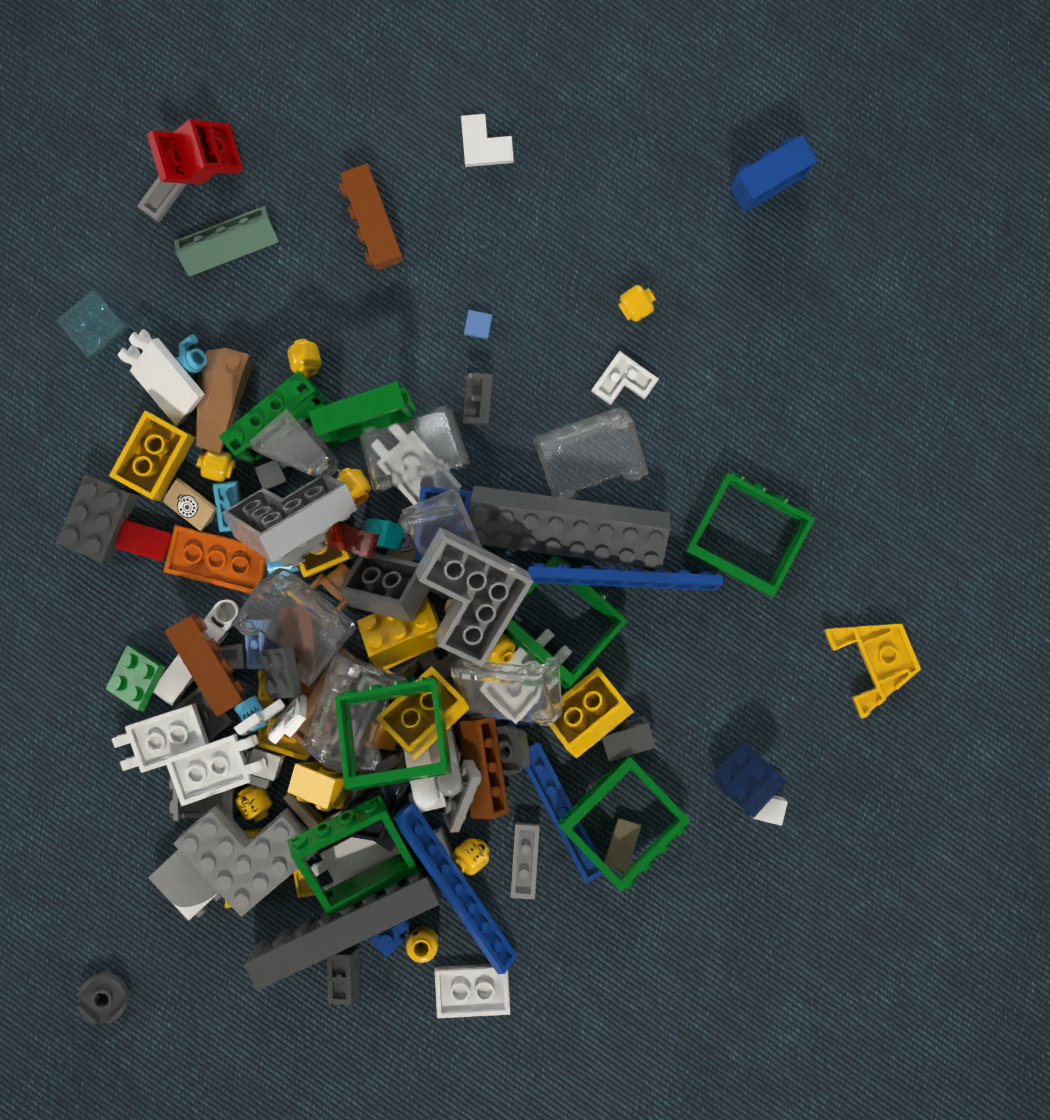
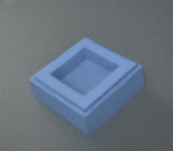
(478, 324)

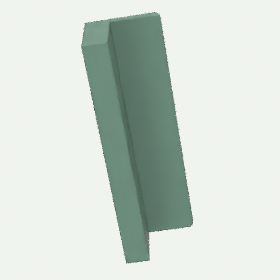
(225, 241)

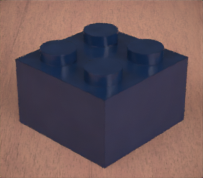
(748, 779)

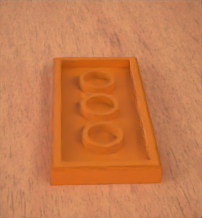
(214, 560)

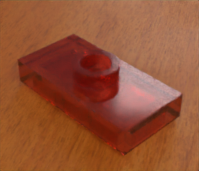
(353, 540)

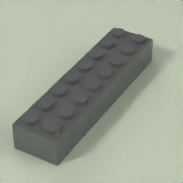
(570, 527)
(334, 933)

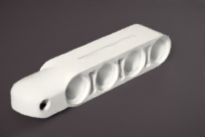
(177, 677)
(424, 790)

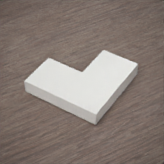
(480, 149)
(622, 373)
(268, 713)
(289, 719)

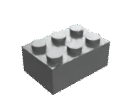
(96, 518)
(385, 587)

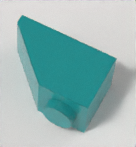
(390, 533)

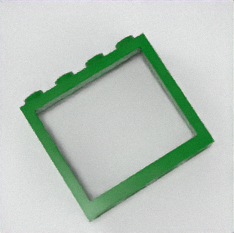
(284, 397)
(348, 417)
(778, 503)
(598, 602)
(377, 693)
(595, 794)
(366, 882)

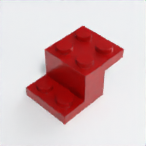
(194, 152)

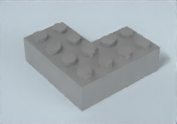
(279, 524)
(484, 592)
(239, 865)

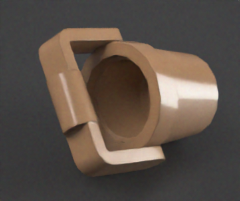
(333, 582)

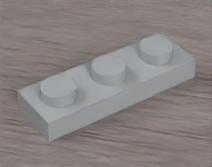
(458, 805)
(525, 860)

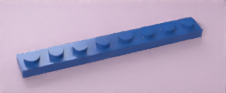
(632, 578)
(455, 887)

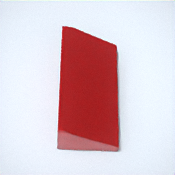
(143, 540)

